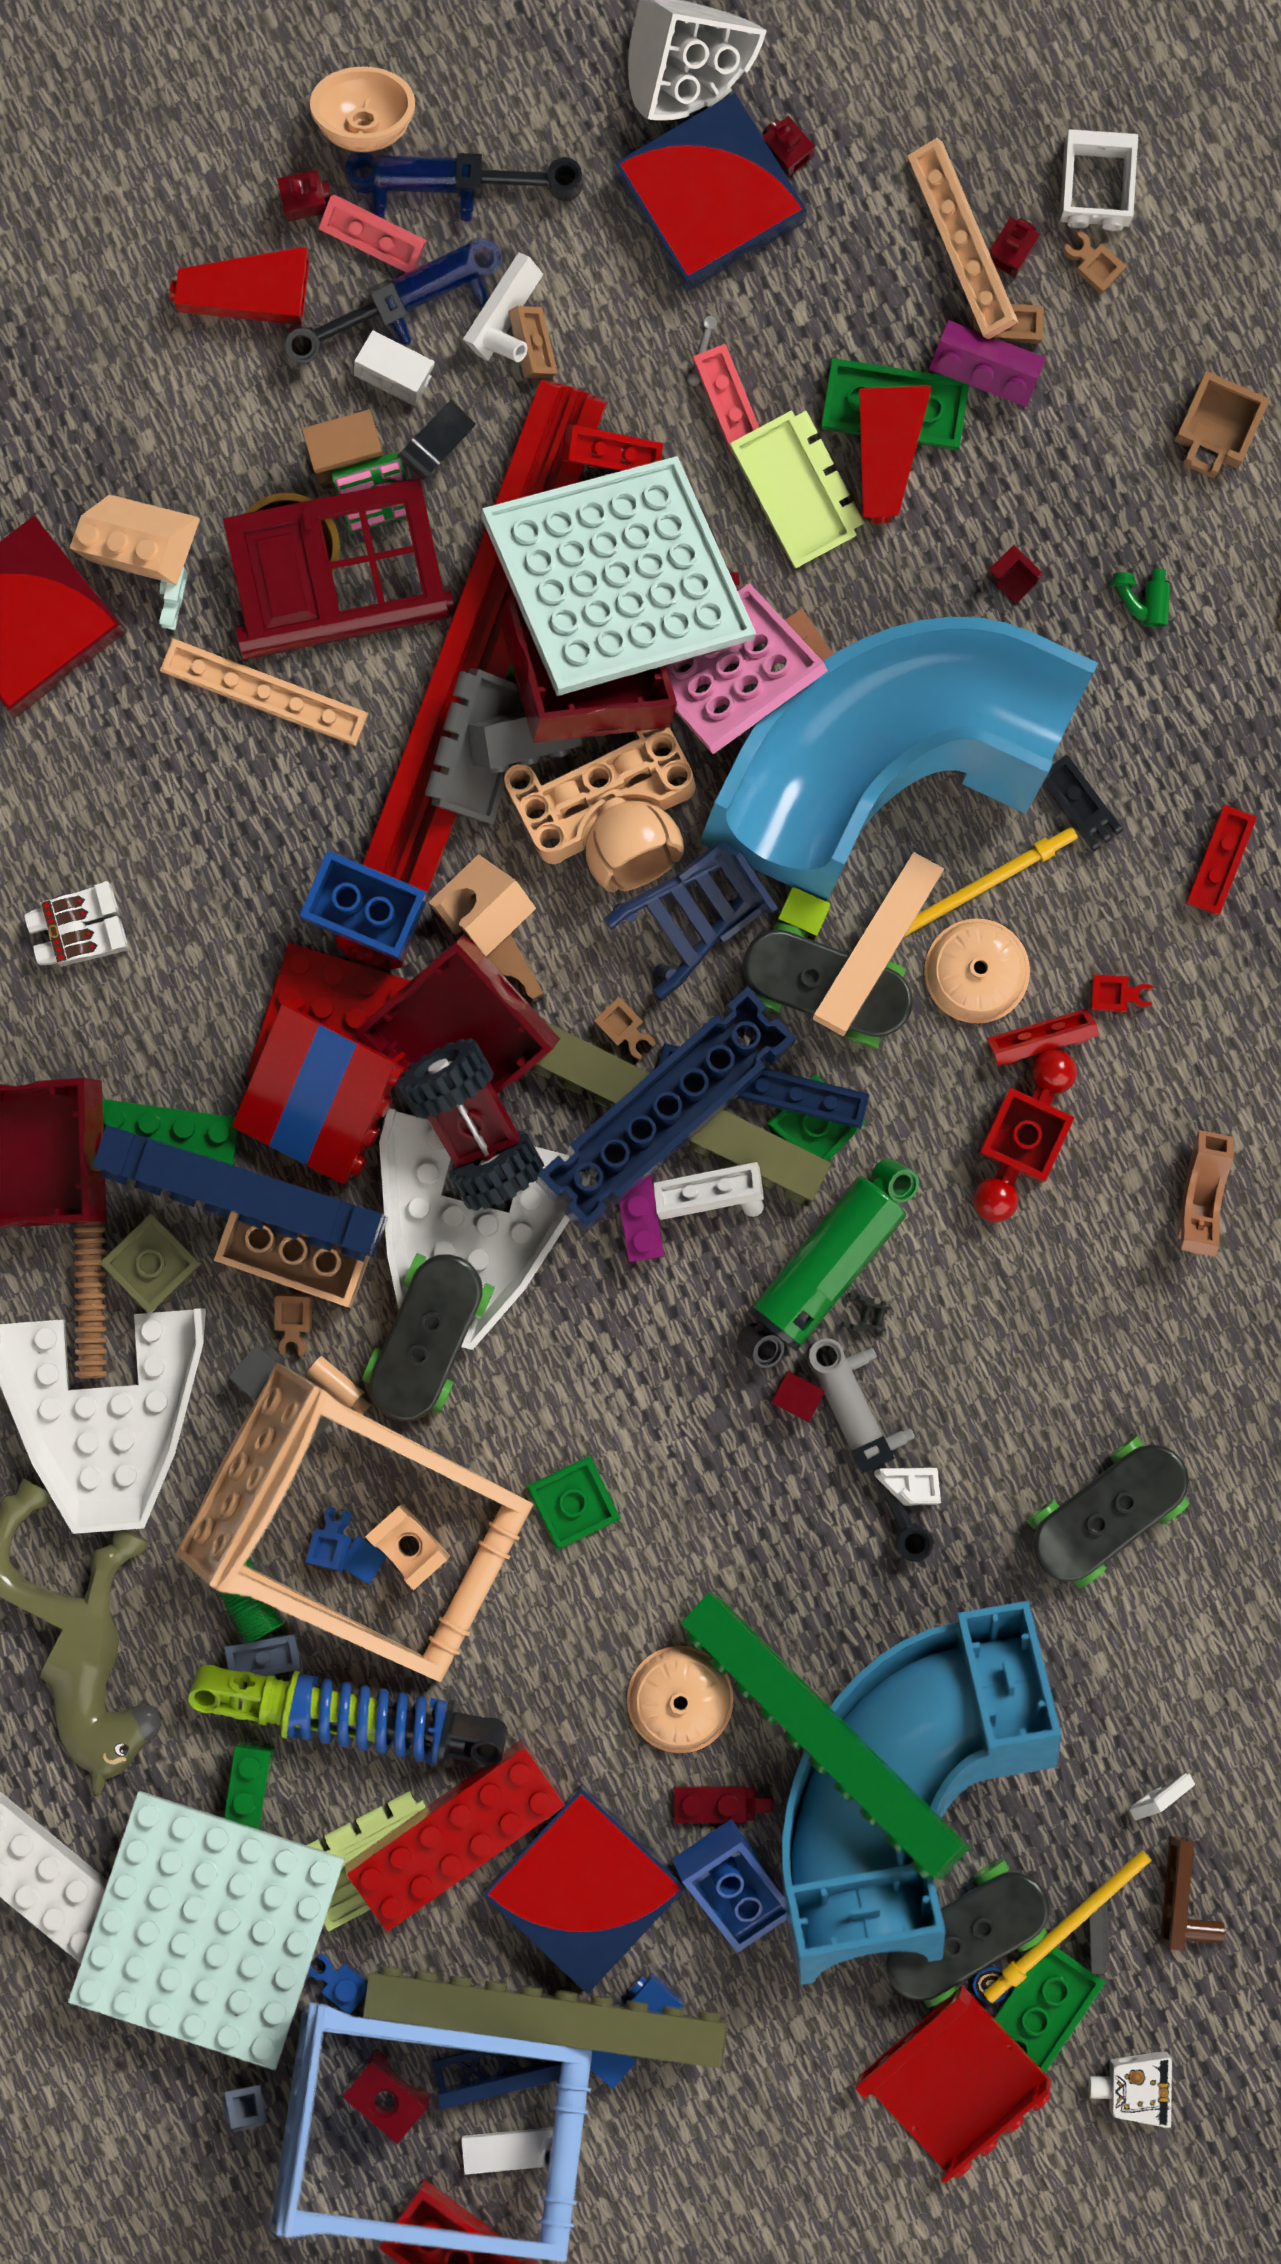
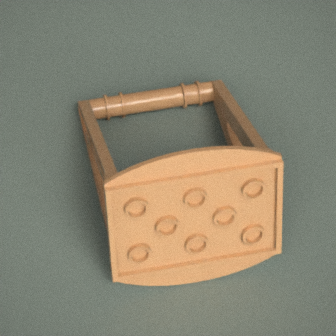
(256, 1479)

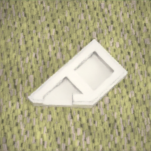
(911, 1485)
(1161, 1798)

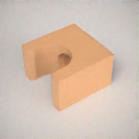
(482, 904)
(388, 1537)

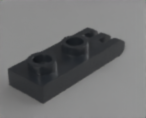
(1080, 802)

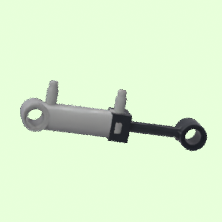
(862, 1432)

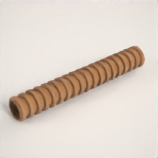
(90, 1301)

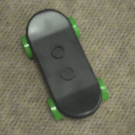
(799, 972)
(426, 1336)
(1109, 1512)
(980, 1928)

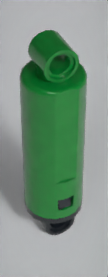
(827, 1263)

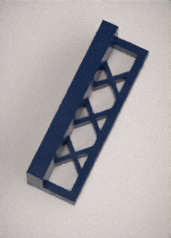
(491, 2085)

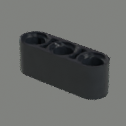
(436, 440)

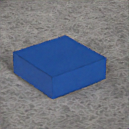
(363, 1559)

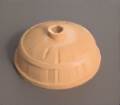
(362, 108)
(963, 991)
(672, 1674)

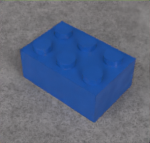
(364, 906)

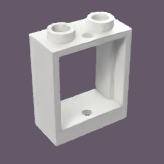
(1102, 145)

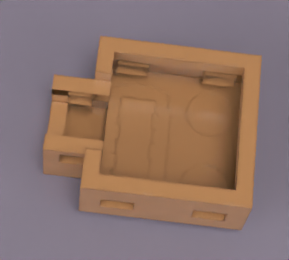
(1222, 420)

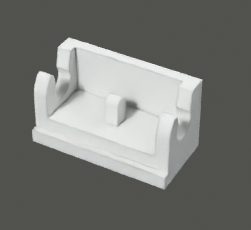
(393, 368)

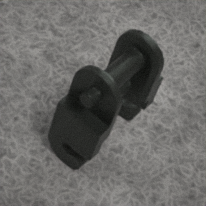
(869, 1302)

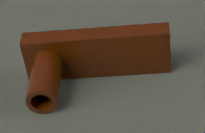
(1175, 1925)

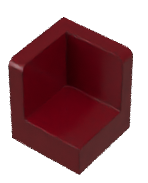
(1014, 574)
(797, 1396)

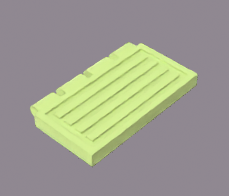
(794, 489)
(344, 1842)

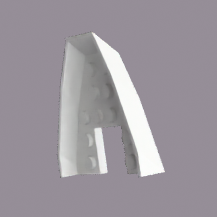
(422, 1221)
(104, 1446)

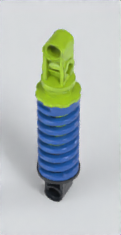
(350, 1716)

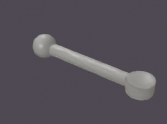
(709, 324)

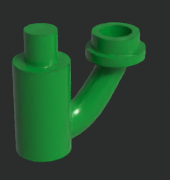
(1157, 597)

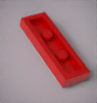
(608, 449)
(1221, 860)
(1042, 1036)

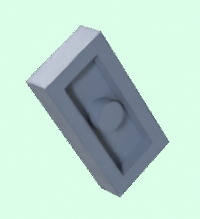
(265, 1655)

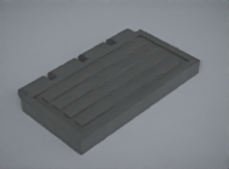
(460, 784)

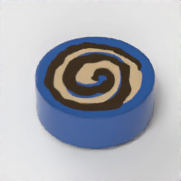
(984, 1979)

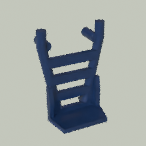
(733, 914)

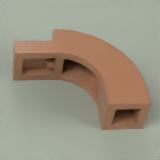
(1204, 1193)

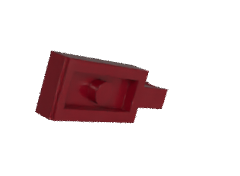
(718, 1804)

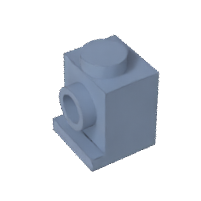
(244, 2108)

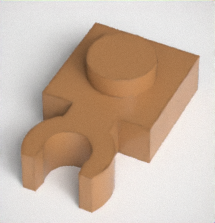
(1098, 266)
(621, 1024)
(293, 1316)

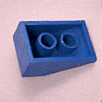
(732, 1885)

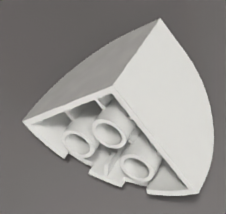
(687, 56)

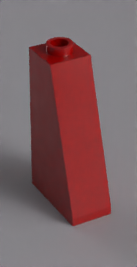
(249, 287)
(888, 441)

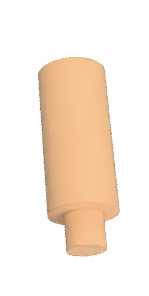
(337, 1385)

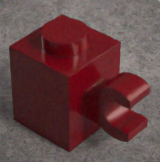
(788, 145)
(304, 195)
(1014, 246)

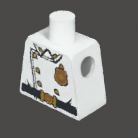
(1137, 2088)

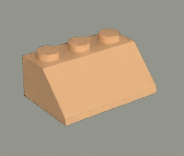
(135, 538)

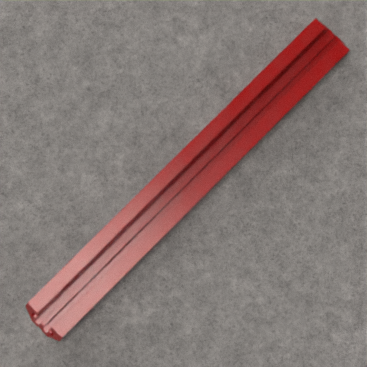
(410, 829)

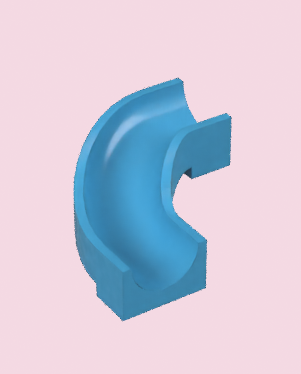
(884, 716)
(943, 1715)

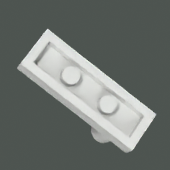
(492, 323)
(711, 1191)
(507, 2150)

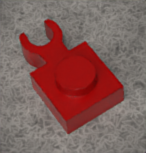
(1112, 993)

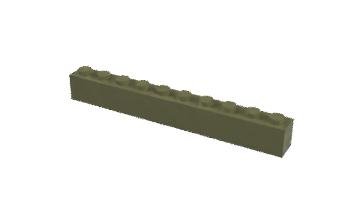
(725, 1136)
(546, 2018)

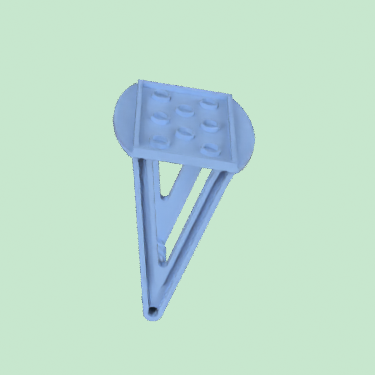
(563, 2157)

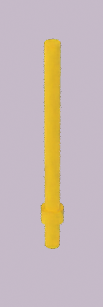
(1042, 850)
(1016, 1972)

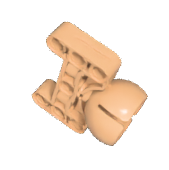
(617, 823)

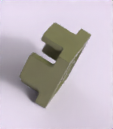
(151, 1263)

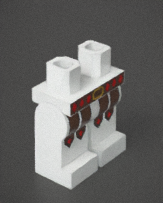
(67, 928)

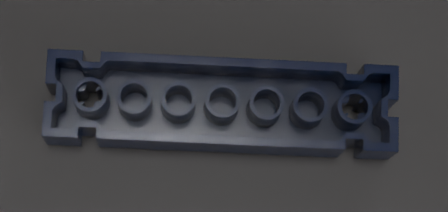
(665, 1110)
(240, 1191)

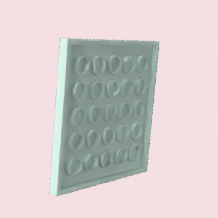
(617, 575)
(206, 1930)

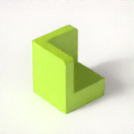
(804, 912)

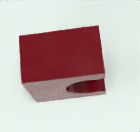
(377, 2077)

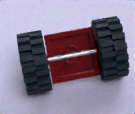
(472, 1124)

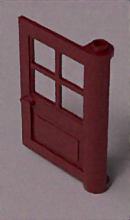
(289, 579)

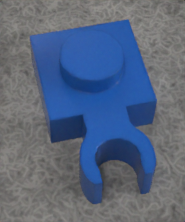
(330, 1546)
(343, 1986)

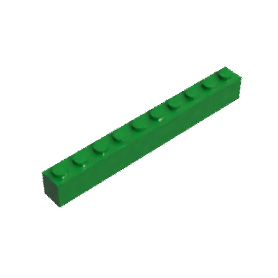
(825, 1736)

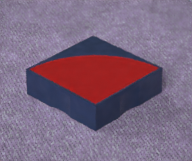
(710, 191)
(584, 1889)

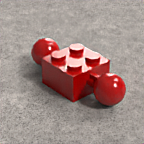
(1025, 1135)

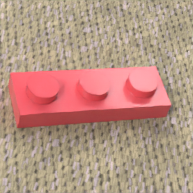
(372, 234)
(725, 393)

